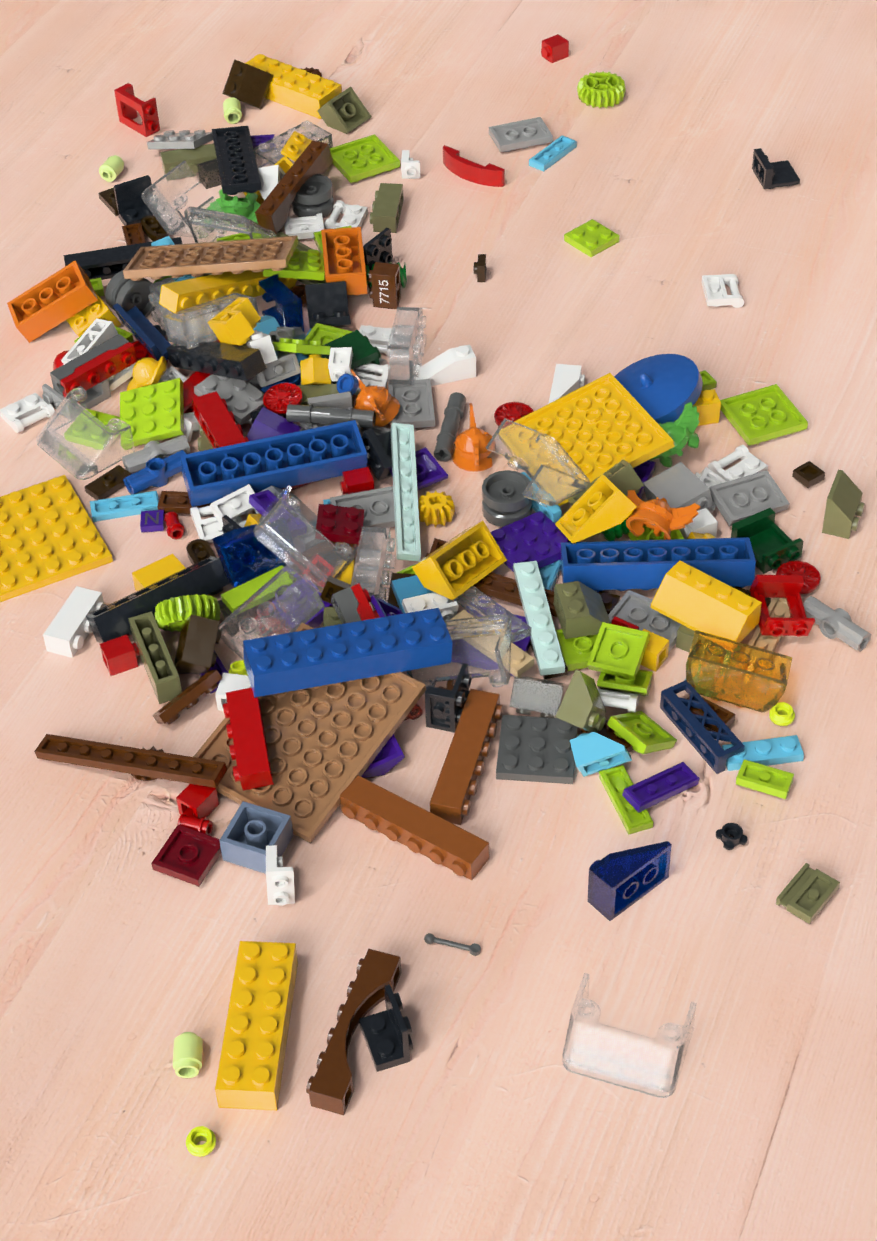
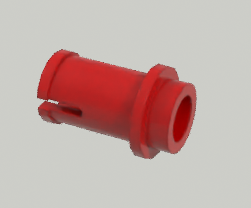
(174, 528)
(201, 825)

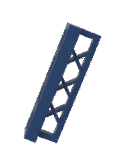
(143, 331)
(693, 727)

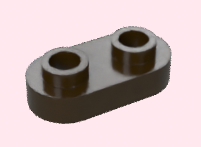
(153, 228)
(199, 550)

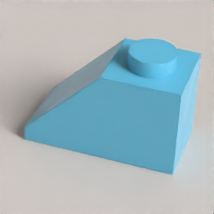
(597, 753)

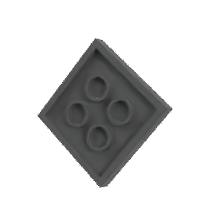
(535, 750)

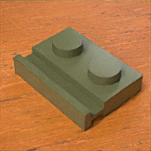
(808, 893)

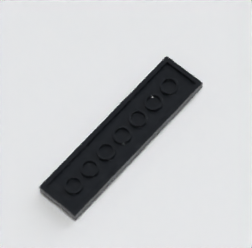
(236, 160)

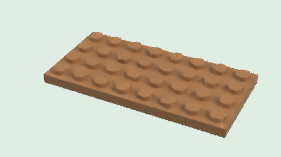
(211, 258)

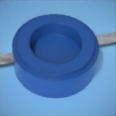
(347, 383)

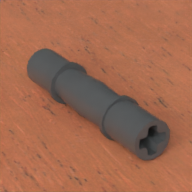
(329, 415)
(450, 426)

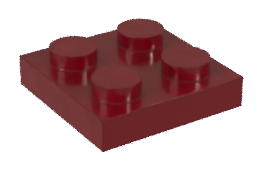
(340, 523)
(187, 855)

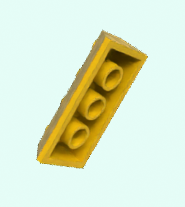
(460, 562)
(706, 603)

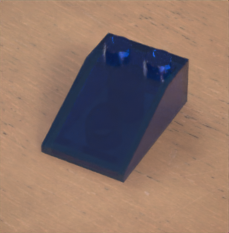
(244, 555)
(626, 877)

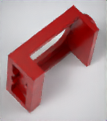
(129, 105)
(781, 587)

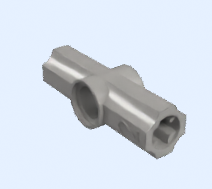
(287, 332)
(154, 449)
(836, 624)

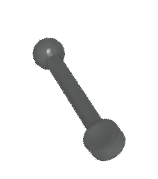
(474, 948)

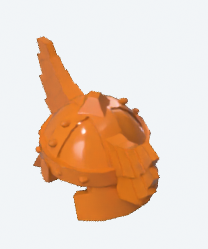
(378, 400)
(470, 448)
(658, 516)

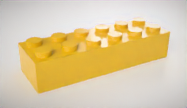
(296, 86)
(257, 1026)

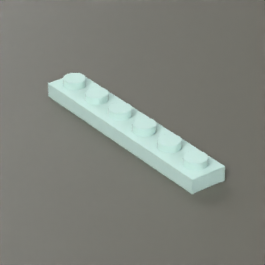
(539, 618)

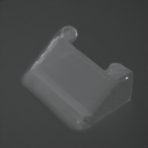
(210, 224)
(81, 440)
(481, 644)

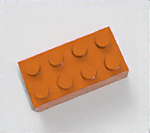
(345, 258)
(52, 301)

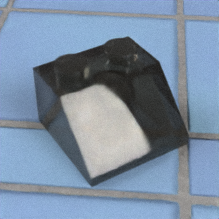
(537, 695)

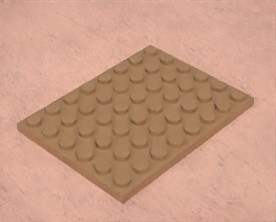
(318, 744)

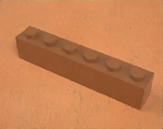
(466, 756)
(414, 827)

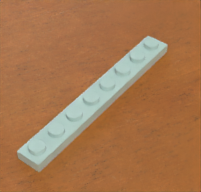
(405, 492)

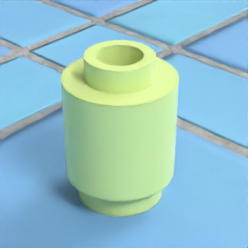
(232, 110)
(111, 168)
(187, 1055)

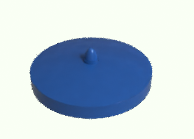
(662, 384)

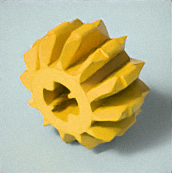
(436, 508)

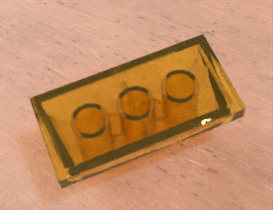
(736, 672)

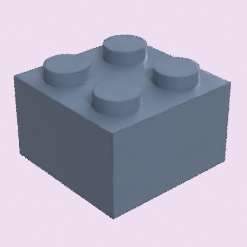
(251, 832)

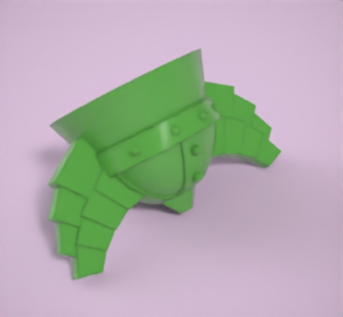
(240, 206)
(681, 432)

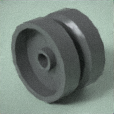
(314, 197)
(129, 294)
(504, 498)

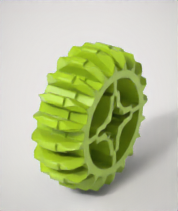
(601, 89)
(175, 611)

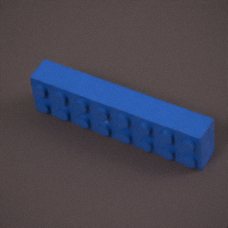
(273, 461)
(646, 562)
(347, 652)

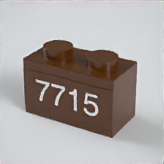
(385, 285)

